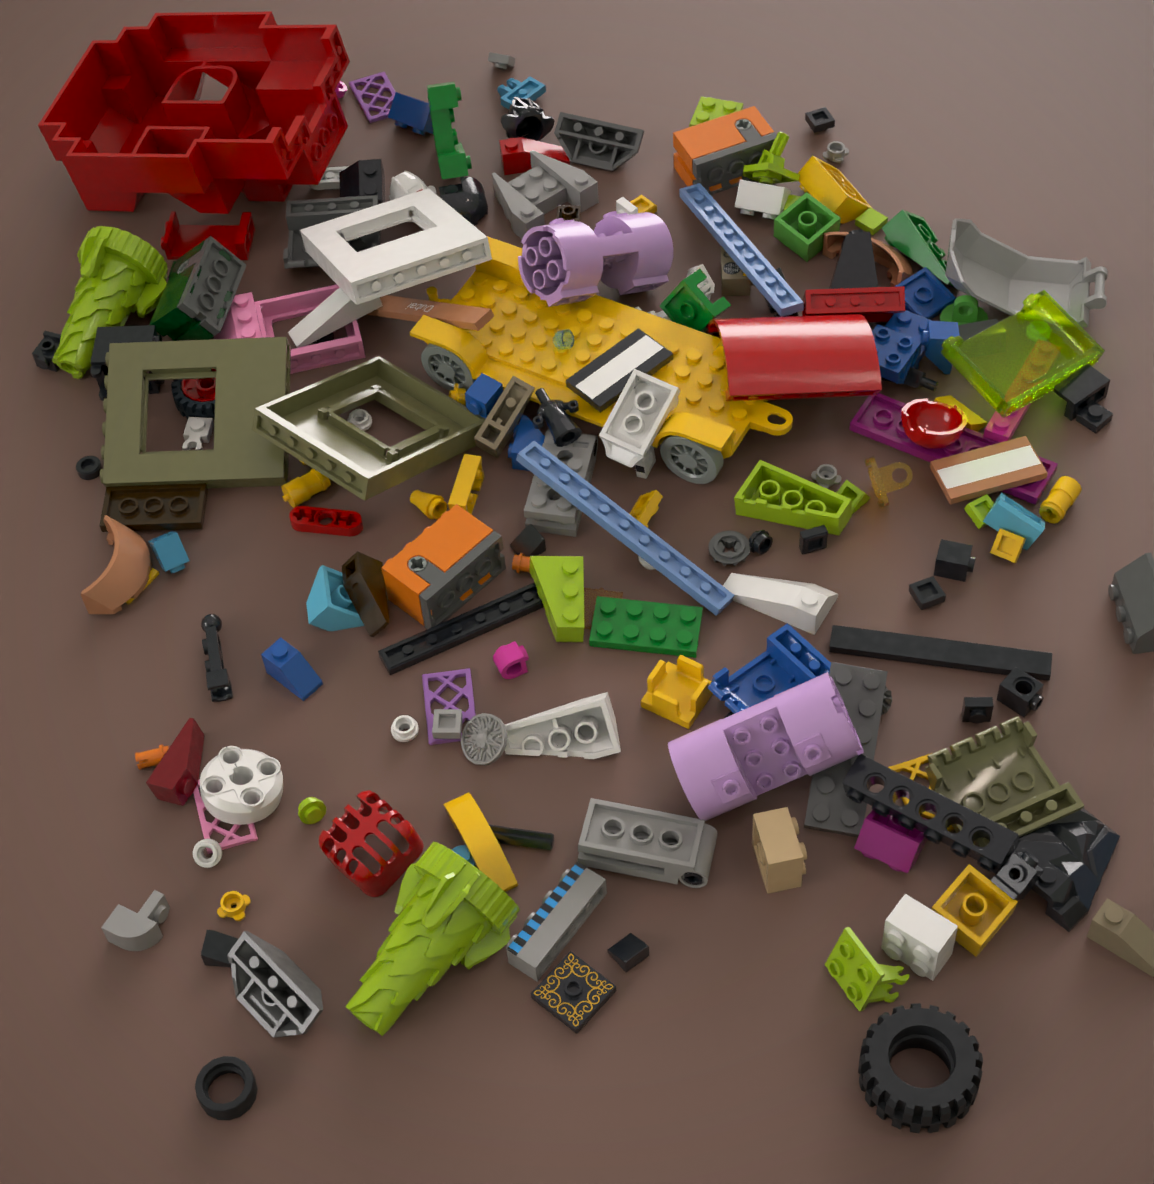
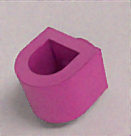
(511, 660)

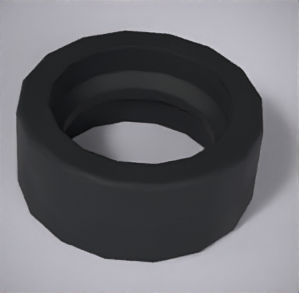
(219, 1067)

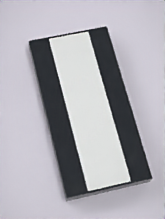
(606, 376)

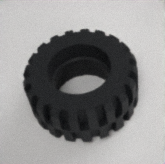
(927, 1031)

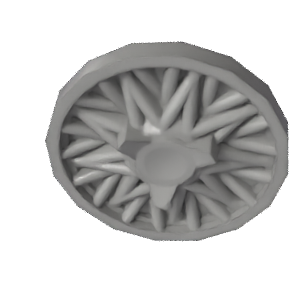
(484, 739)

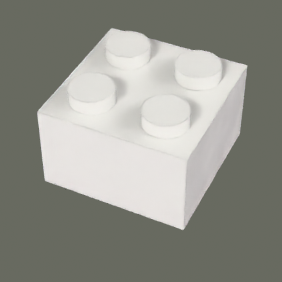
(918, 937)

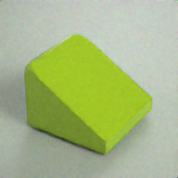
(857, 496)

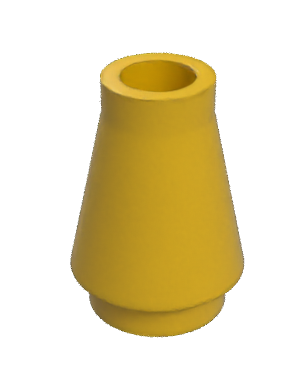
(430, 504)

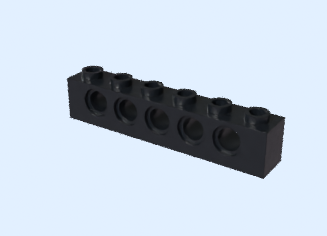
(868, 772)

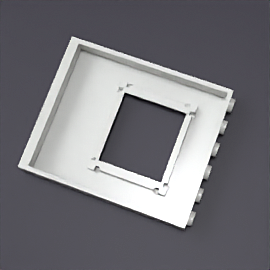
(440, 249)

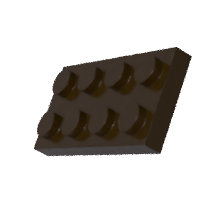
(156, 506)

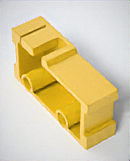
(468, 478)

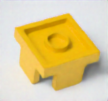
(677, 691)

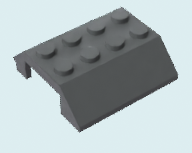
(307, 213)

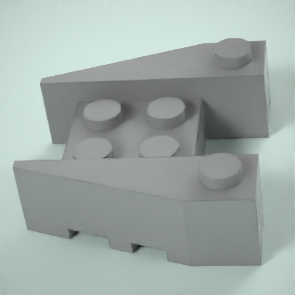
(542, 190)

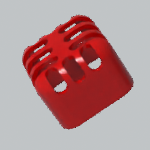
(351, 833)

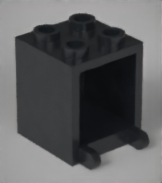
(120, 334)

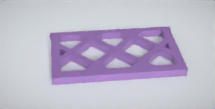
(369, 82)
(429, 697)

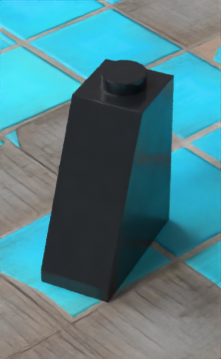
(855, 262)

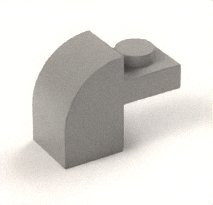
(137, 930)

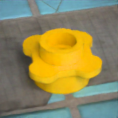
(458, 394)
(233, 898)

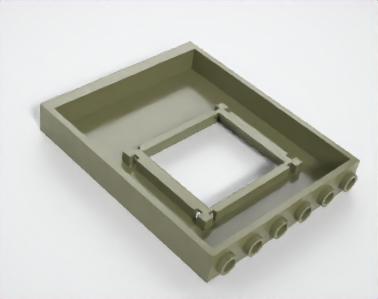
(246, 377)
(350, 454)

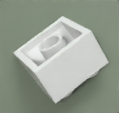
(761, 198)

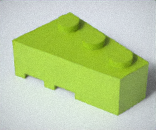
(562, 593)

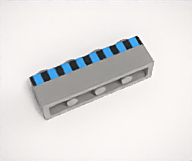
(556, 921)

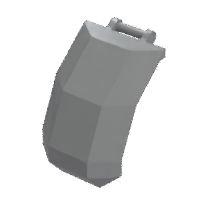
(1006, 276)

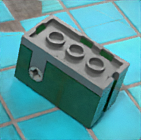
(199, 293)

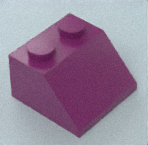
(890, 842)

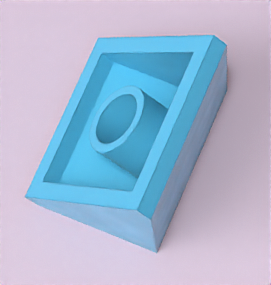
(1015, 518)

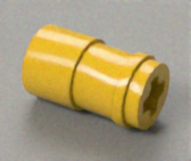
(304, 487)
(1060, 499)

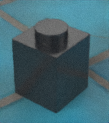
(954, 560)

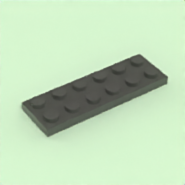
(827, 803)

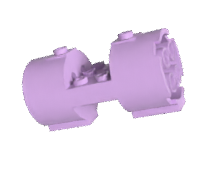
(569, 258)
(764, 747)

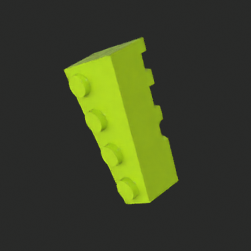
(791, 500)

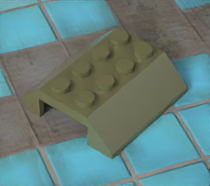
(1002, 779)

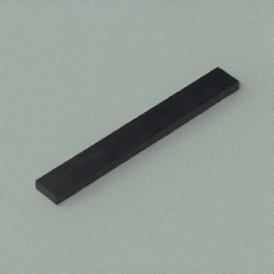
(460, 629)
(939, 652)

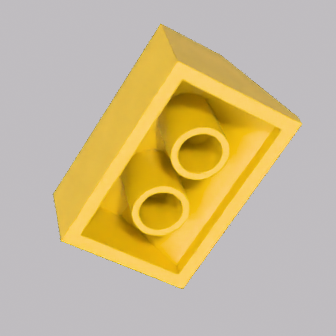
(832, 189)

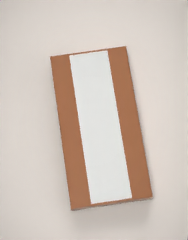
(988, 470)

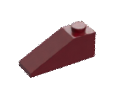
(180, 766)

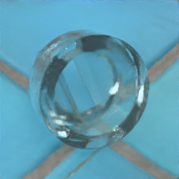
(563, 339)

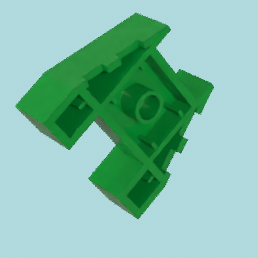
(450, 153)

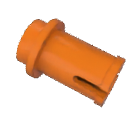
(521, 563)
(150, 757)

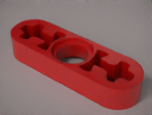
(313, 516)

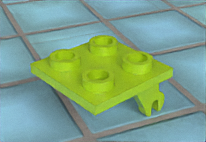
(860, 974)

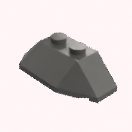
(597, 142)
(273, 987)

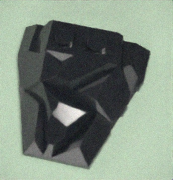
(1073, 861)

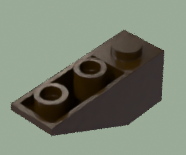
(367, 591)

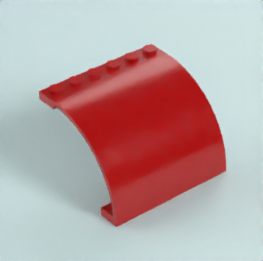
(798, 357)

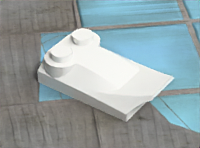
(637, 417)

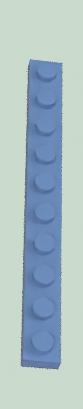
(741, 250)
(625, 528)

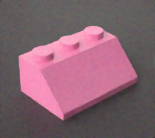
(241, 319)

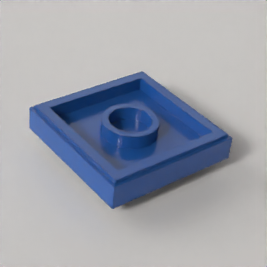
(926, 294)

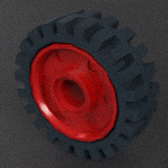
(195, 397)

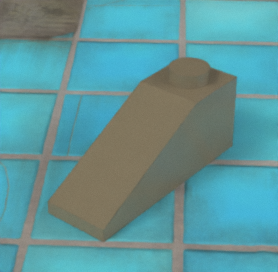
(504, 417)
(1123, 935)

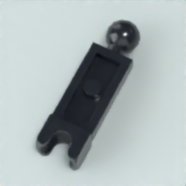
(216, 676)

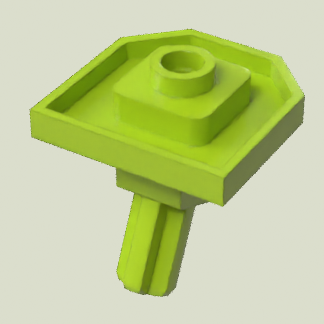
(770, 167)

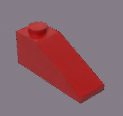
(516, 154)

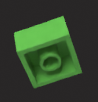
(803, 226)

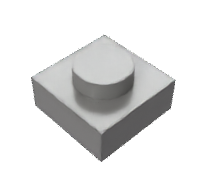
(501, 61)
(447, 724)

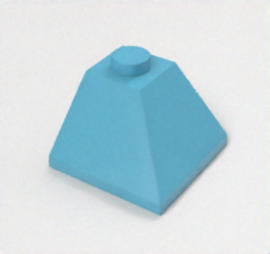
(329, 603)

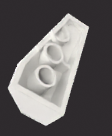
(329, 316)
(788, 601)
(574, 730)

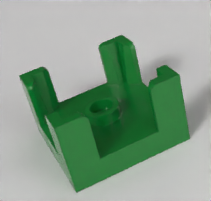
(690, 306)

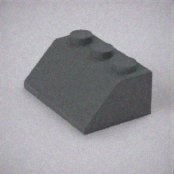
(1134, 601)

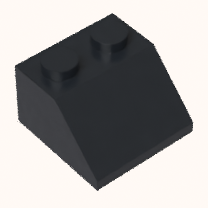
(363, 179)

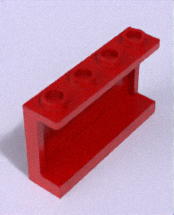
(874, 303)

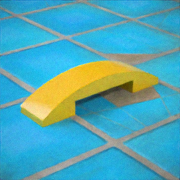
(480, 840)

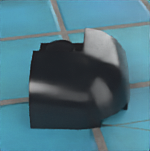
(466, 199)

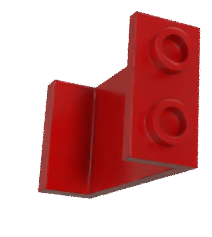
(183, 238)

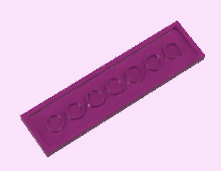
(881, 421)

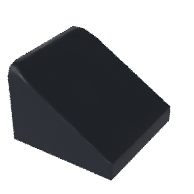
(529, 542)
(216, 948)
(629, 952)

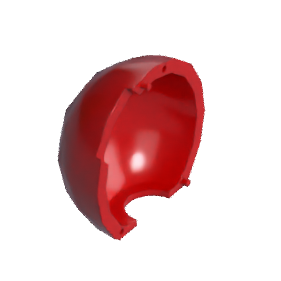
(933, 423)

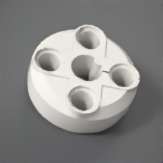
(238, 803)

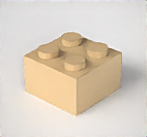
(778, 849)

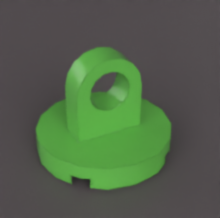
(964, 311)

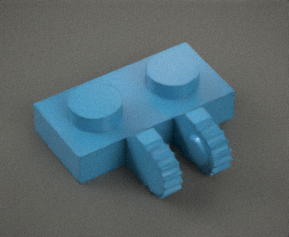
(528, 88)

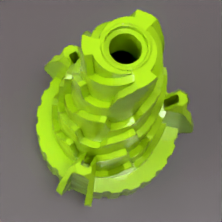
(116, 278)
(444, 917)

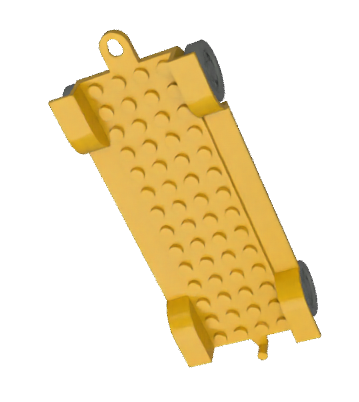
(520, 344)

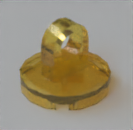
(882, 479)

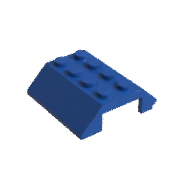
(782, 666)

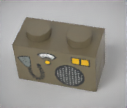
(733, 279)

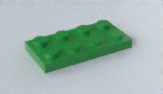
(646, 626)

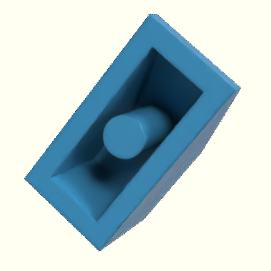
(169, 551)

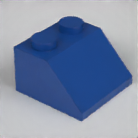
(411, 112)

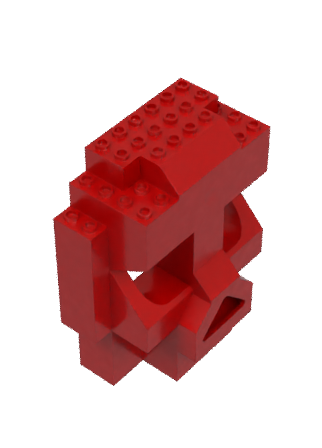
(137, 124)

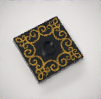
(573, 992)

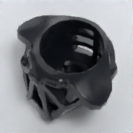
(526, 118)

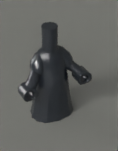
(558, 421)

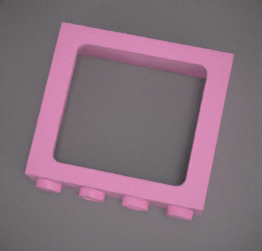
(313, 355)

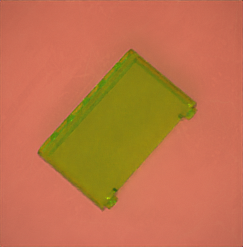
(1023, 354)

